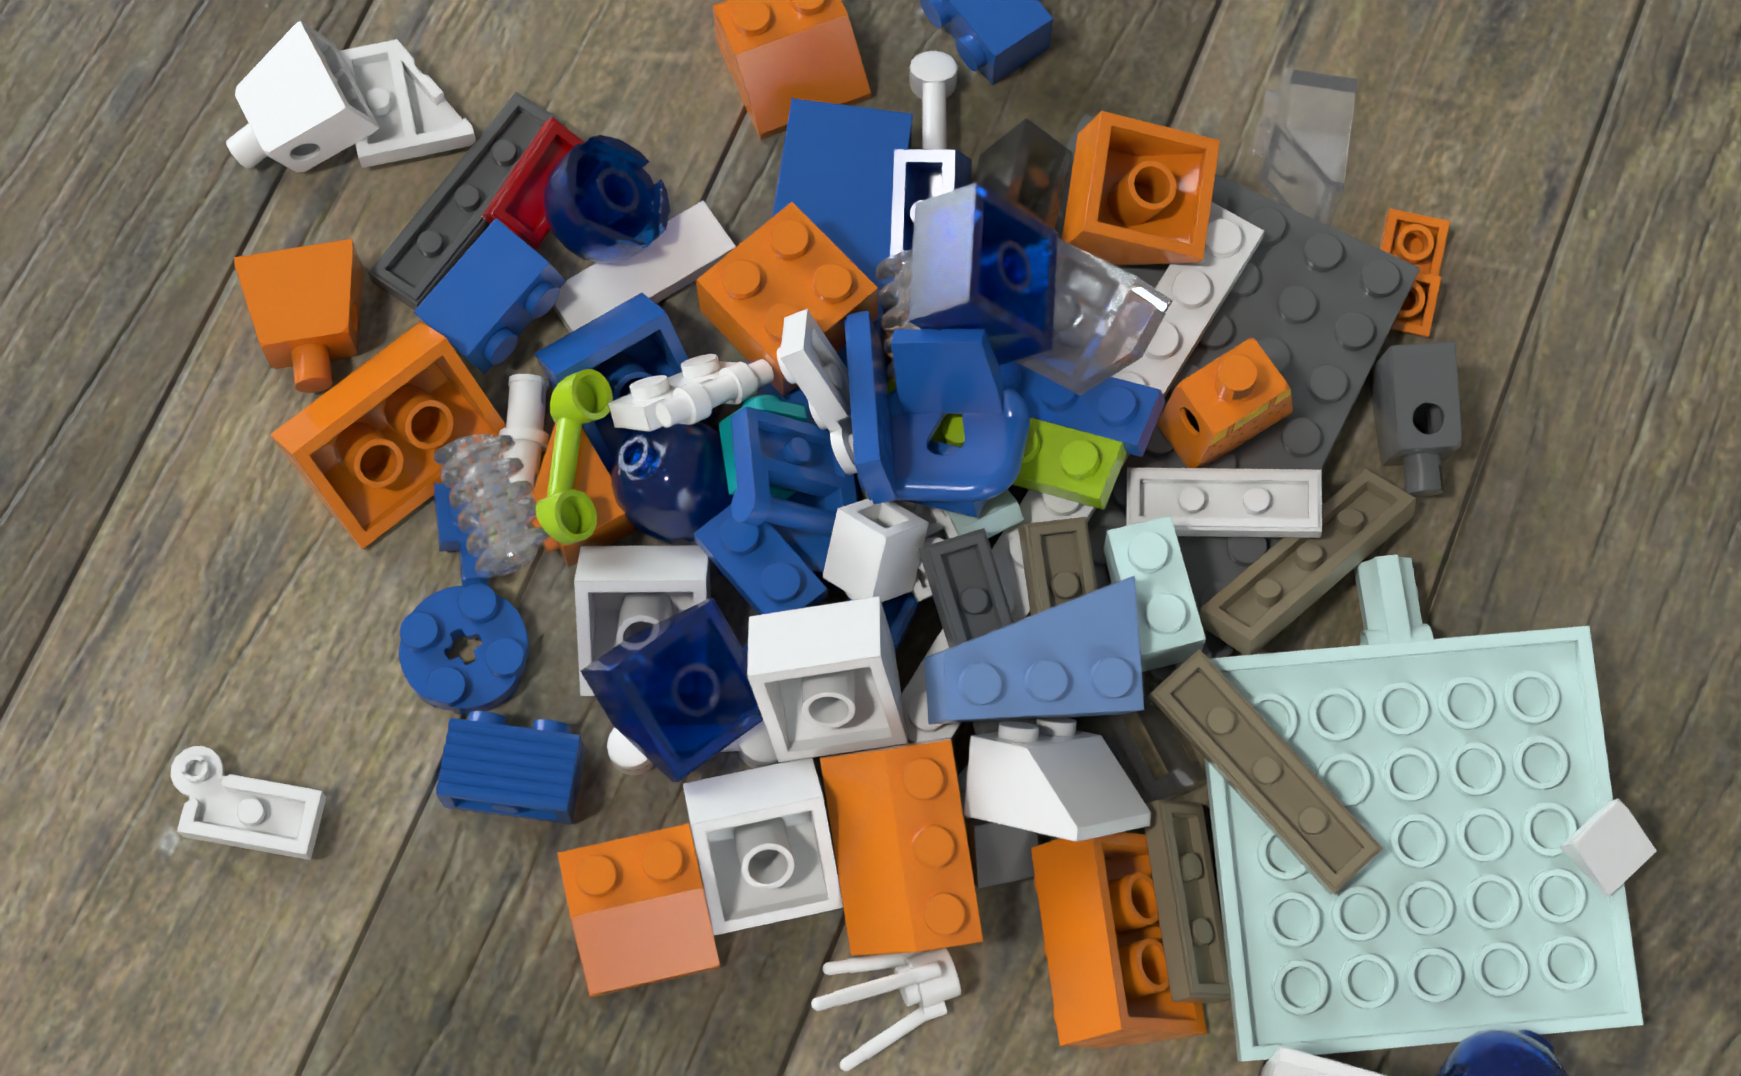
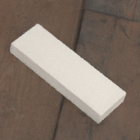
(675, 259)
(1228, 501)

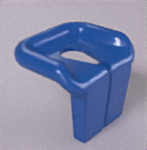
(961, 376)

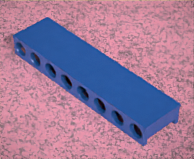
(841, 177)

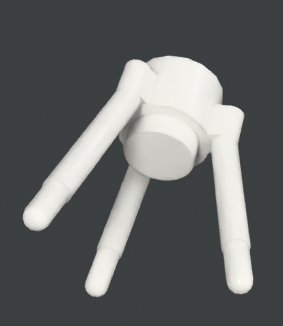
(921, 978)

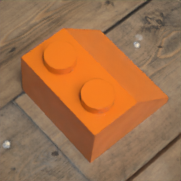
(787, 53)
(1140, 192)
(638, 910)

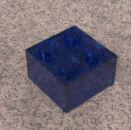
(984, 269)

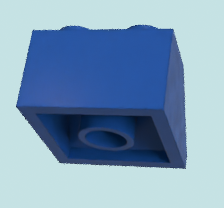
(624, 347)

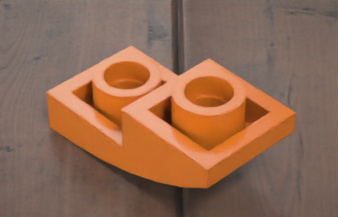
(1421, 243)

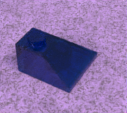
(678, 689)

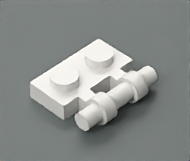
(689, 394)

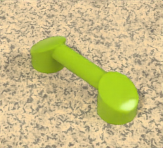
(566, 512)

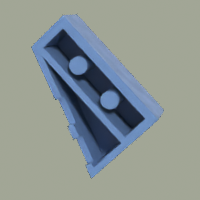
(1048, 665)

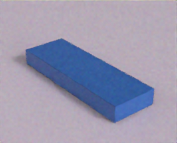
(869, 408)

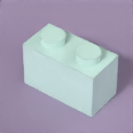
(1165, 602)

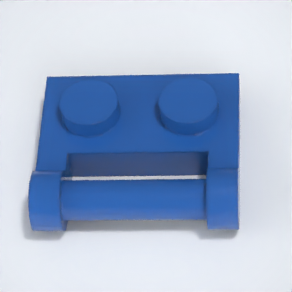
(788, 456)

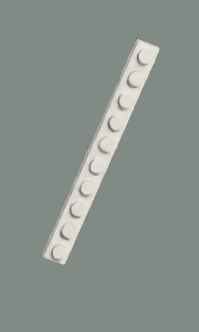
(1196, 296)

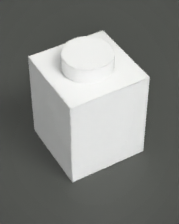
(875, 550)

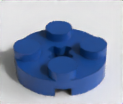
(472, 613)

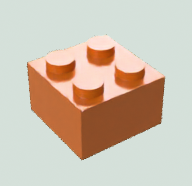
(776, 274)

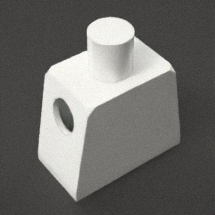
(300, 104)

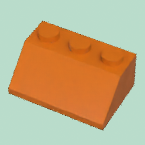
(376, 432)
(901, 848)
(1107, 944)

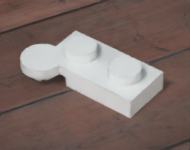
(817, 369)
(244, 809)

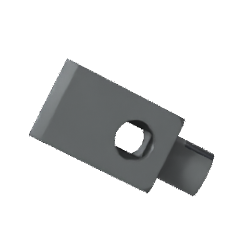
(1419, 389)

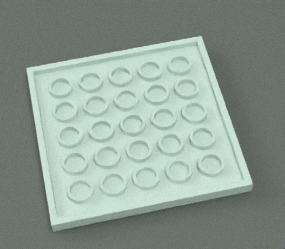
(1471, 916)

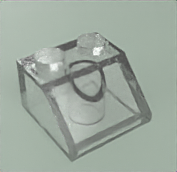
(1306, 140)
(1099, 321)

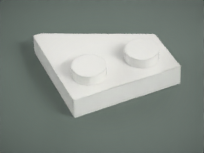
(405, 104)

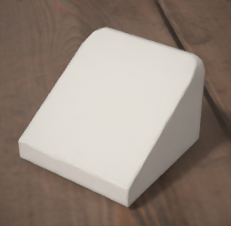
(1609, 847)

